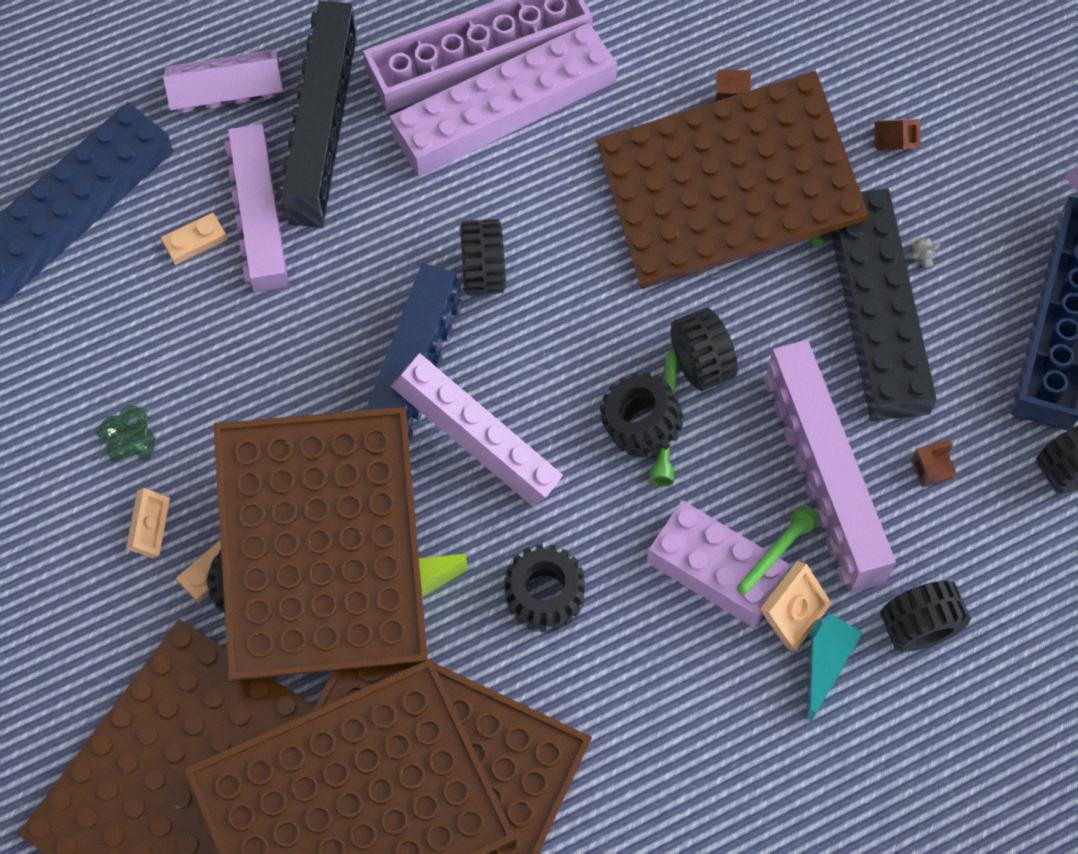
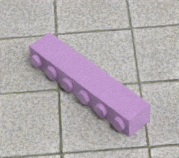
(257, 208)
(476, 430)

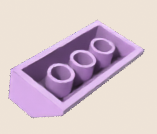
(223, 80)

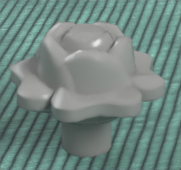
(922, 251)

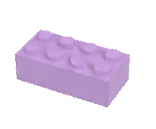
(714, 562)

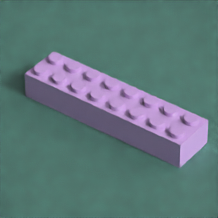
(465, 46)
(503, 99)
(829, 468)

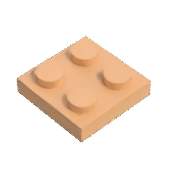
(796, 606)

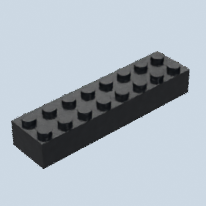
(319, 114)
(883, 314)

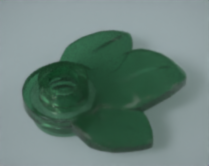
(125, 438)

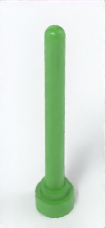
(662, 472)
(802, 521)

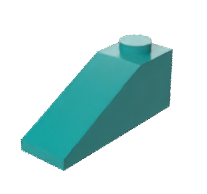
(828, 653)

